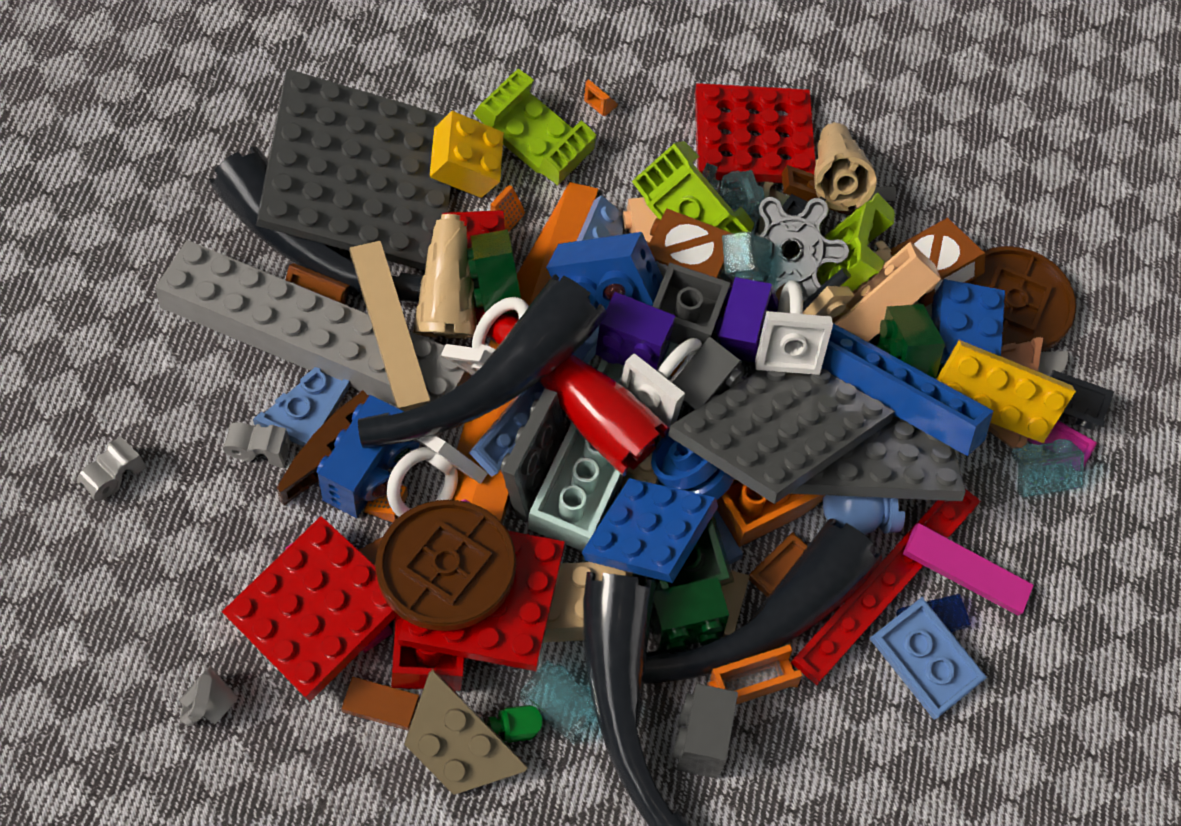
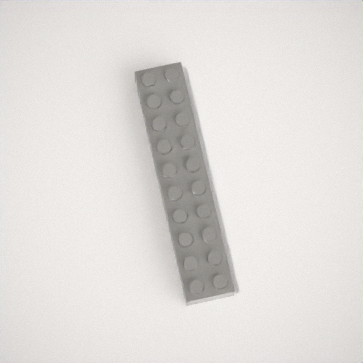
(291, 322)

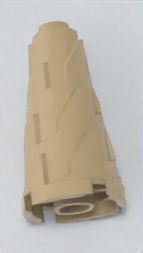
(842, 169)
(446, 289)

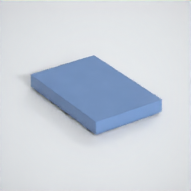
(928, 658)

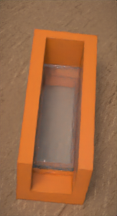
(757, 675)

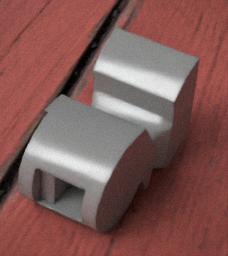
(247, 441)
(105, 474)

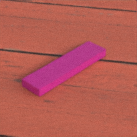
(968, 569)

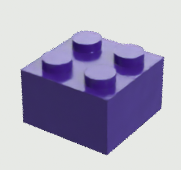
(745, 316)
(634, 329)

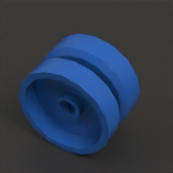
(687, 471)

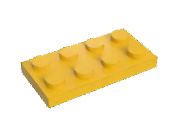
(1017, 395)

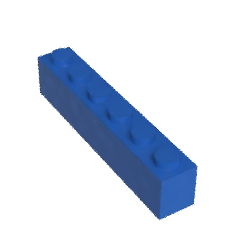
(908, 391)

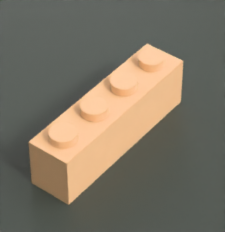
(898, 283)

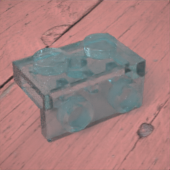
(742, 190)

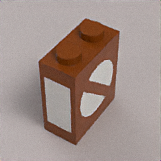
(687, 244)
(951, 252)

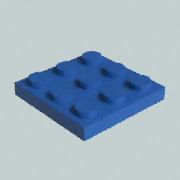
(650, 530)

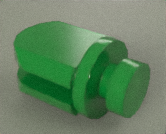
(516, 723)

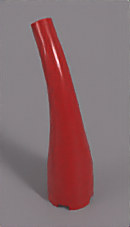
(598, 406)

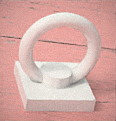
(793, 339)
(473, 358)
(654, 387)
(441, 456)

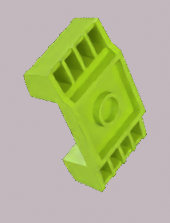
(535, 130)
(679, 186)
(858, 232)

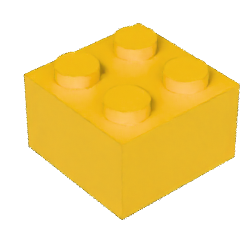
(466, 154)

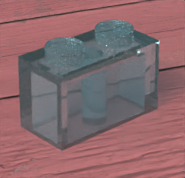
(560, 700)

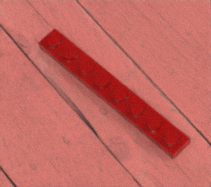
(876, 593)

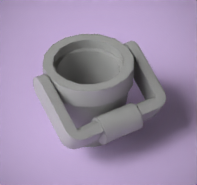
(206, 698)

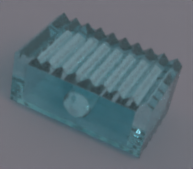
(747, 256)

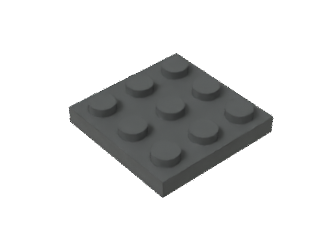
(533, 453)

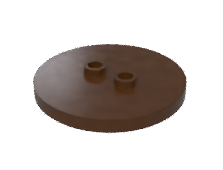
(1036, 295)
(446, 565)

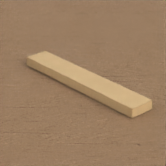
(389, 326)

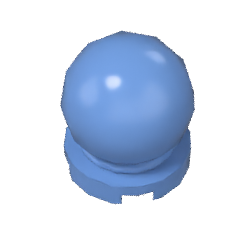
(864, 513)

